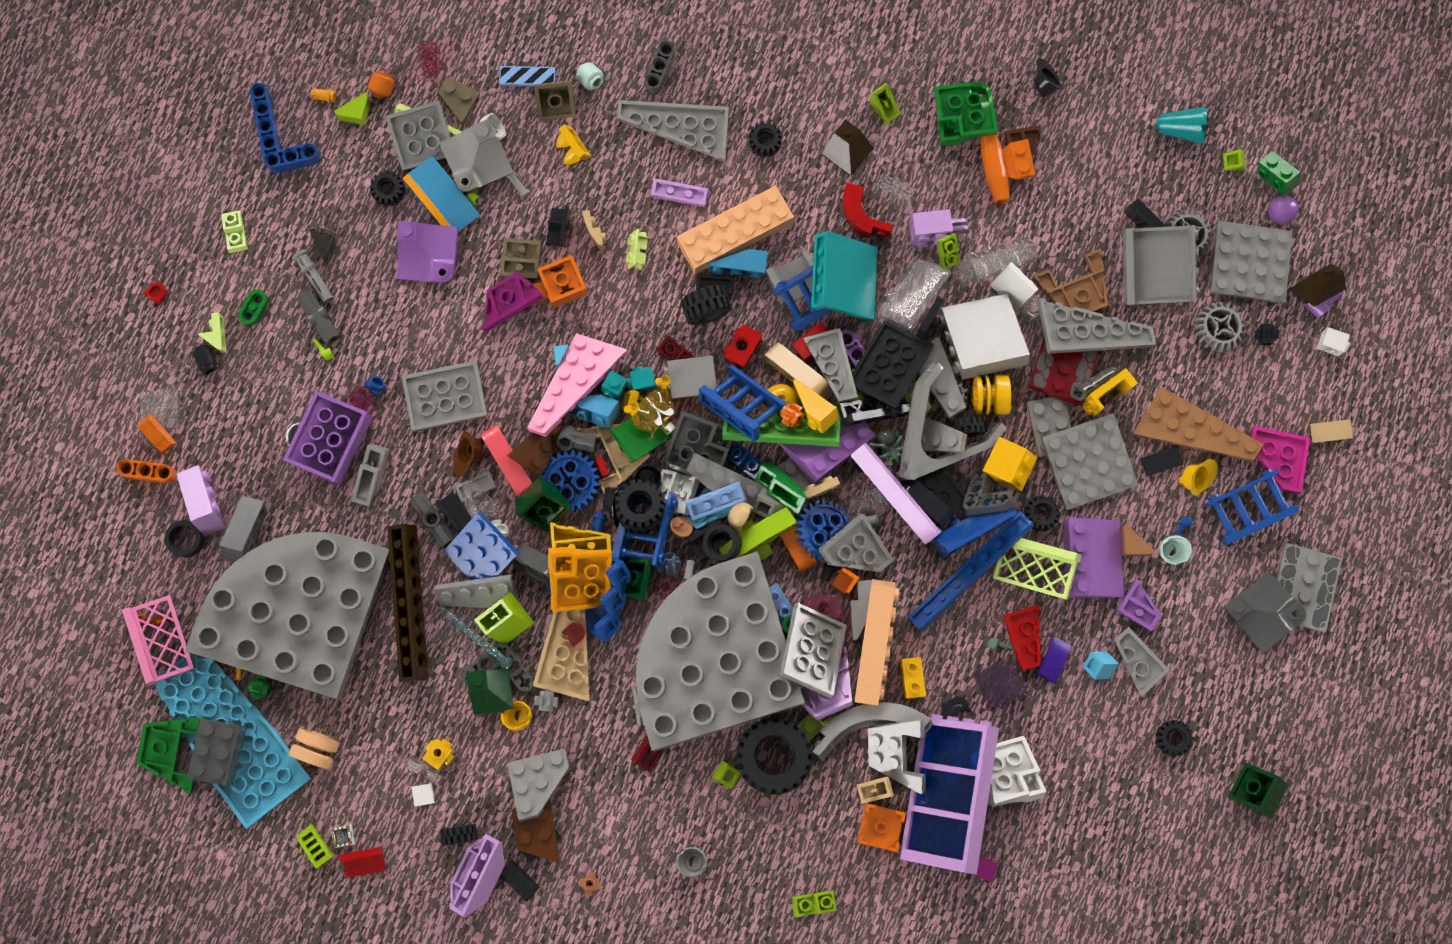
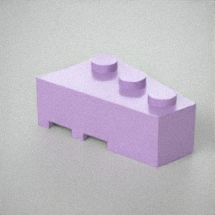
(200, 500)

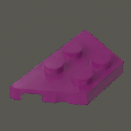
(508, 299)

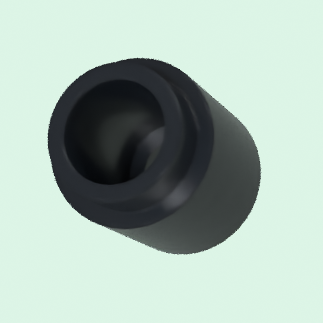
(205, 359)

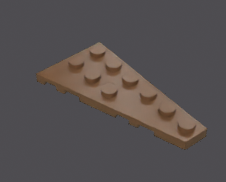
(1186, 425)

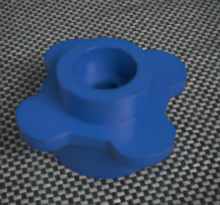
(375, 385)

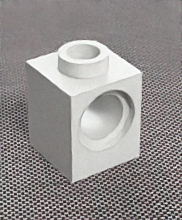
(1333, 341)

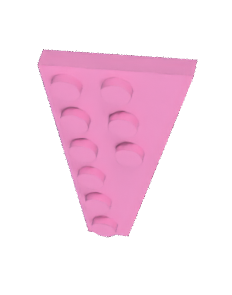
(575, 378)

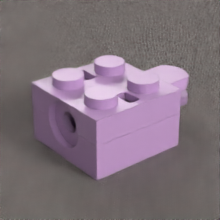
(933, 225)

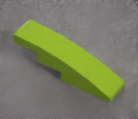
(763, 532)

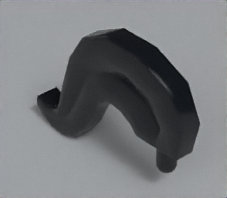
(954, 706)

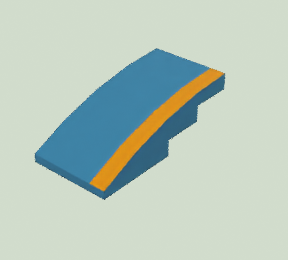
(440, 195)

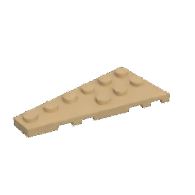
(561, 664)

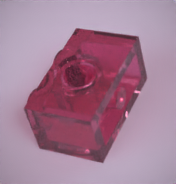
(832, 602)

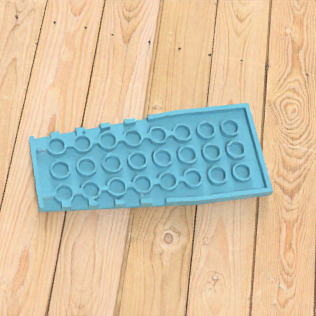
(264, 768)

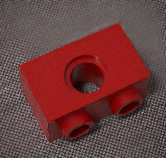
(738, 357)

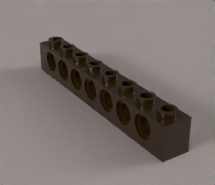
(407, 603)

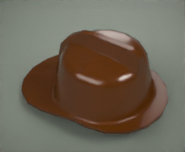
(467, 452)

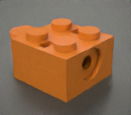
(561, 282)

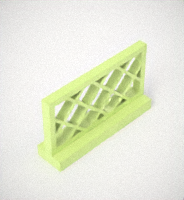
(1046, 552)

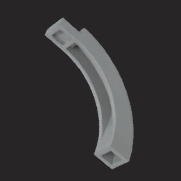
(861, 717)

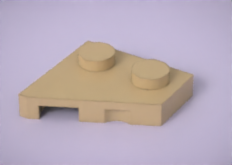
(827, 484)

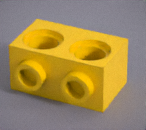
(912, 678)

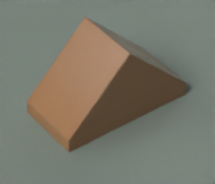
(1133, 544)

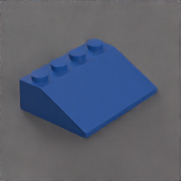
(969, 530)

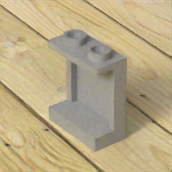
(689, 376)

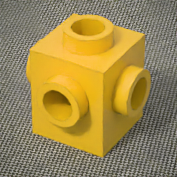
(432, 757)

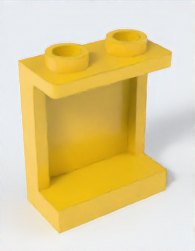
(1123, 381)

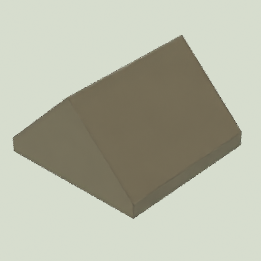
(555, 100)

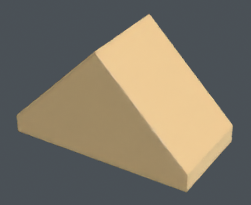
(875, 790)

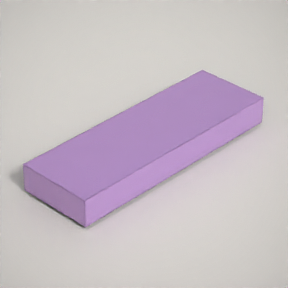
(679, 192)

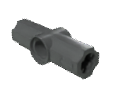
(318, 317)
(426, 510)

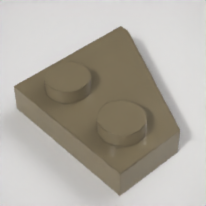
(458, 98)

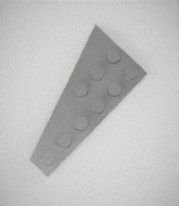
(689, 125)
(1085, 330)

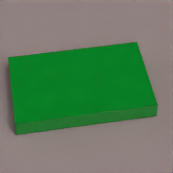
(637, 442)

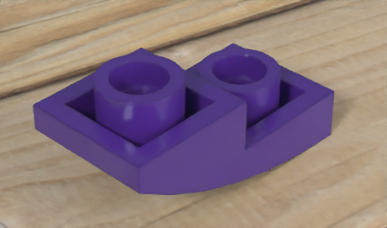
(1054, 660)

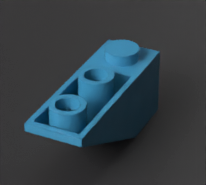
(747, 262)
(597, 410)

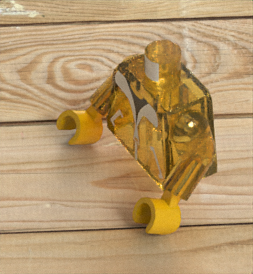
(654, 409)

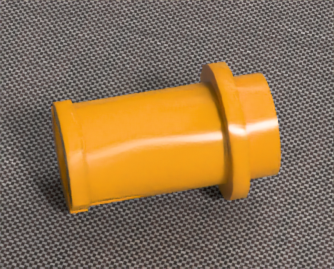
(324, 95)

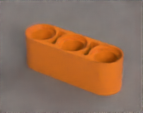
(139, 468)
(797, 554)

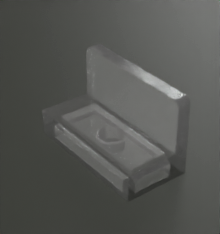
(892, 194)

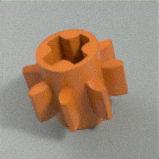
(792, 415)

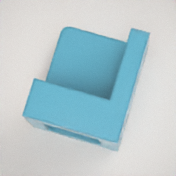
(1100, 665)

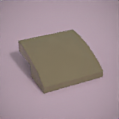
(522, 249)

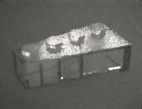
(993, 261)

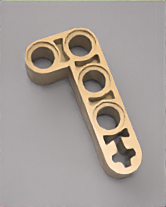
(794, 368)

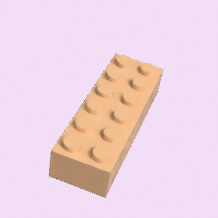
(735, 229)
(875, 648)

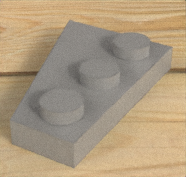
(1140, 661)

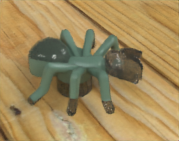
(889, 448)

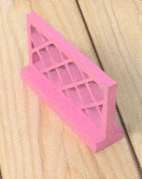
(140, 644)

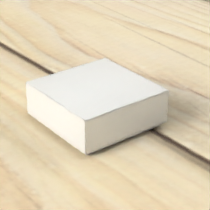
(423, 794)

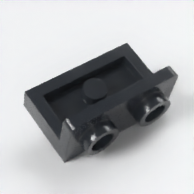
(697, 536)

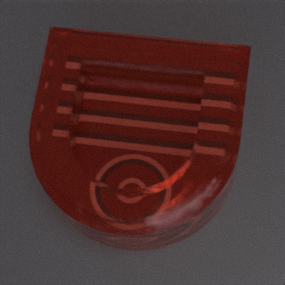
(574, 633)

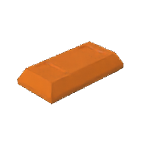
(156, 434)

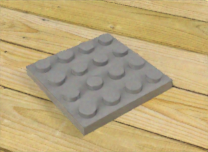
(1251, 262)
(1089, 461)

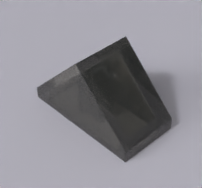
(324, 240)

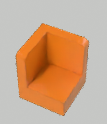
(845, 581)

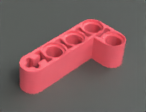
(500, 449)

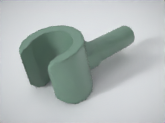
(994, 643)

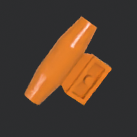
(1001, 164)

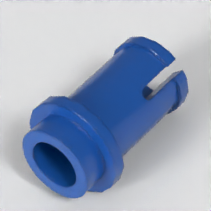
(599, 521)

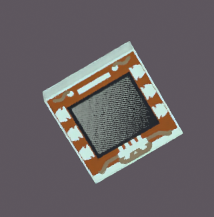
(343, 836)

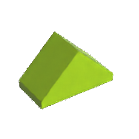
(884, 103)
(355, 110)

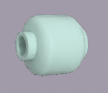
(589, 76)

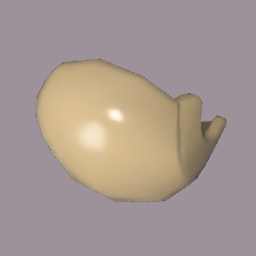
(738, 515)

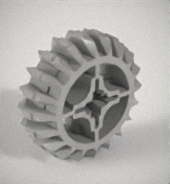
(1184, 218)
(1214, 322)

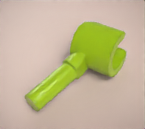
(472, 197)
(326, 353)

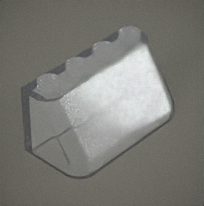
(913, 293)

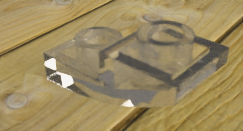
(419, 766)

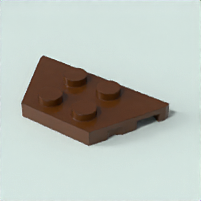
(537, 834)

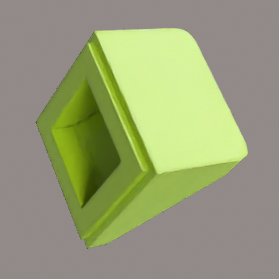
(1234, 160)
(726, 774)

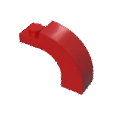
(857, 218)

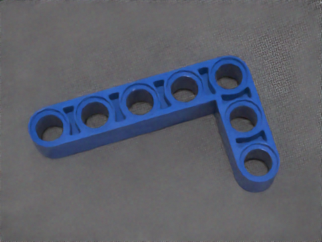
(272, 136)

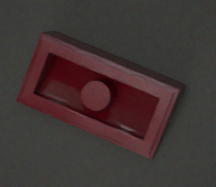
(645, 756)

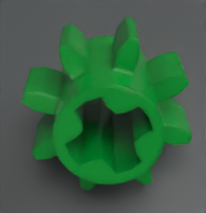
(259, 687)

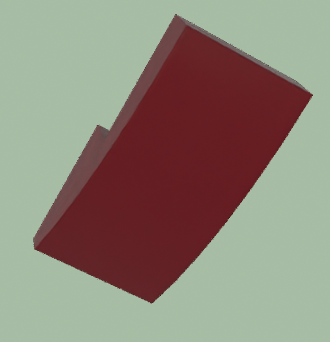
(672, 350)

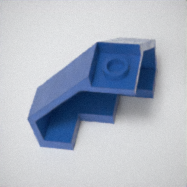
(604, 619)

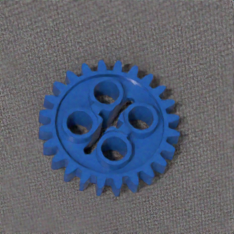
(583, 469)
(823, 530)

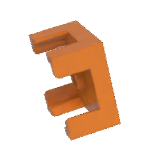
(881, 827)

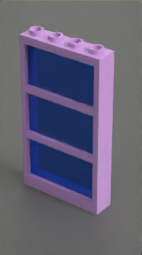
(949, 818)

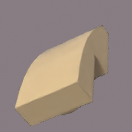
(595, 233)
(1331, 431)

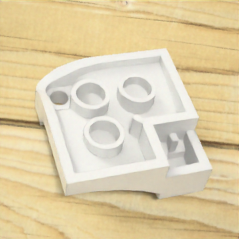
(1015, 773)

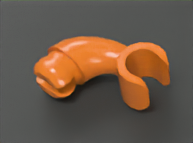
(156, 620)

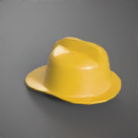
(1199, 477)

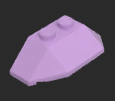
(476, 875)

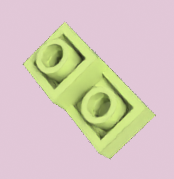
(234, 231)

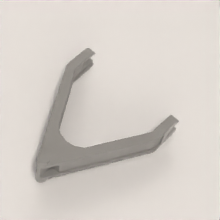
(914, 460)

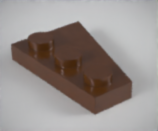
(536, 451)

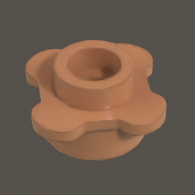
(590, 878)

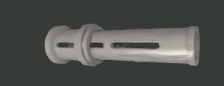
(309, 269)

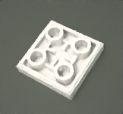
(1015, 284)

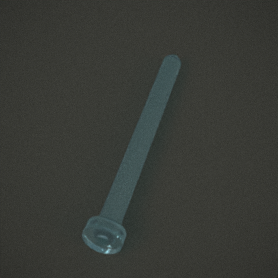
(505, 662)

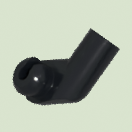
(827, 571)

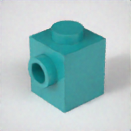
(641, 379)
(614, 386)

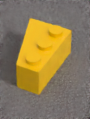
(579, 539)

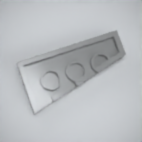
(832, 359)
(945, 386)
(716, 477)
(476, 593)

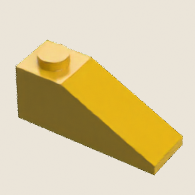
(817, 410)

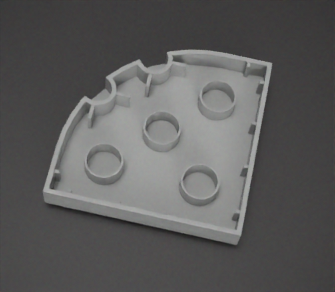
(293, 609)
(713, 656)

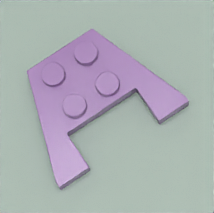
(822, 706)

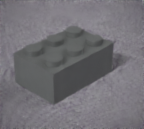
(216, 752)

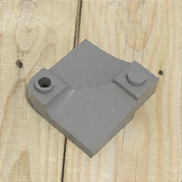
(476, 156)

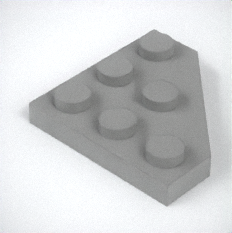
(857, 547)
(536, 781)

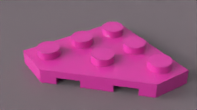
(1283, 453)

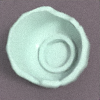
(1182, 547)

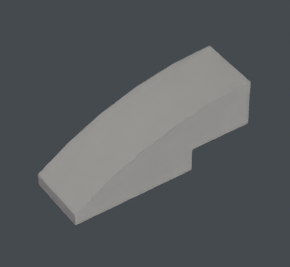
(369, 474)
(859, 608)

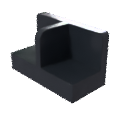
(558, 226)

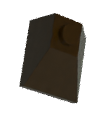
(847, 147)
(1321, 285)

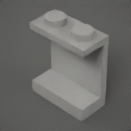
(788, 271)

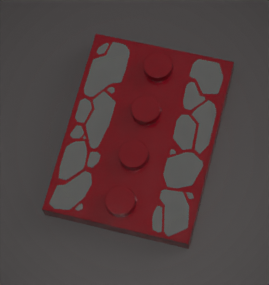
(1058, 372)

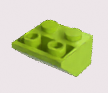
(504, 620)

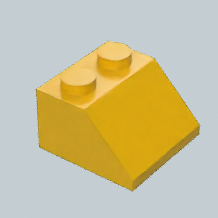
(1010, 464)

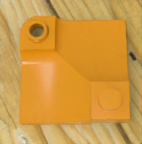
(578, 577)

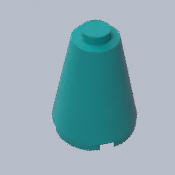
(1184, 124)

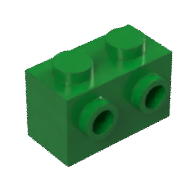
(1278, 173)

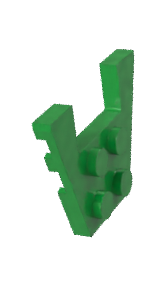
(161, 748)

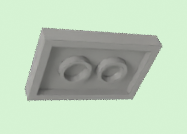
(1046, 418)

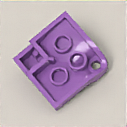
(426, 251)

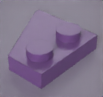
(1139, 607)

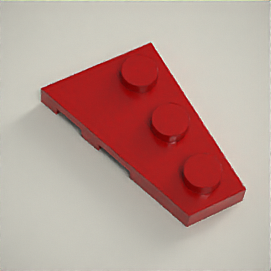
(1024, 636)

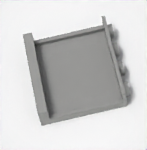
(1160, 265)

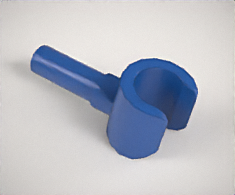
(1185, 522)

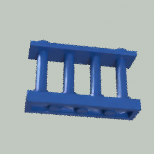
(799, 320)
(737, 417)
(1267, 517)
(623, 535)

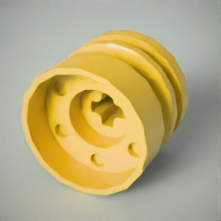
(991, 395)

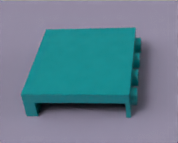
(844, 276)

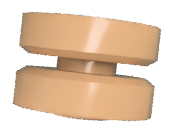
(313, 750)

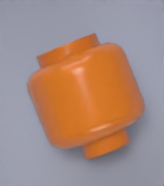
(381, 84)

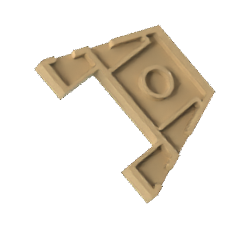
(622, 464)

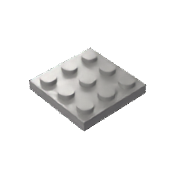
(418, 134)

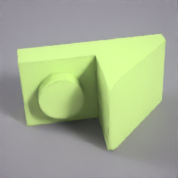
(217, 337)

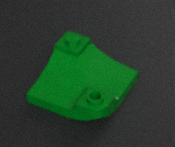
(964, 113)

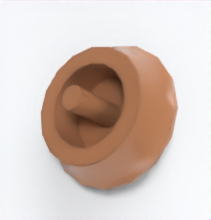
(681, 527)

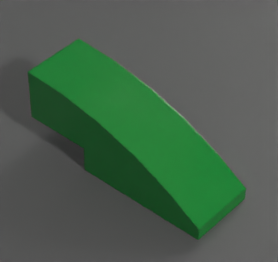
(781, 486)

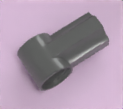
(571, 438)

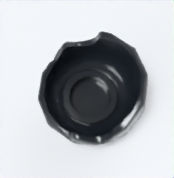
(646, 471)

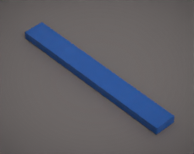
(970, 571)

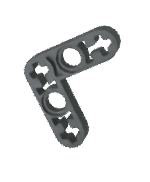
(976, 502)
(495, 664)

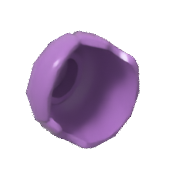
(1283, 209)

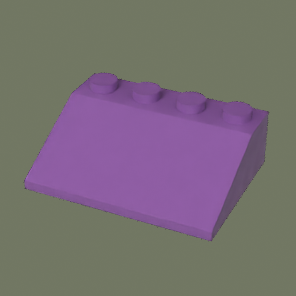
(328, 438)
(821, 460)
(1101, 561)

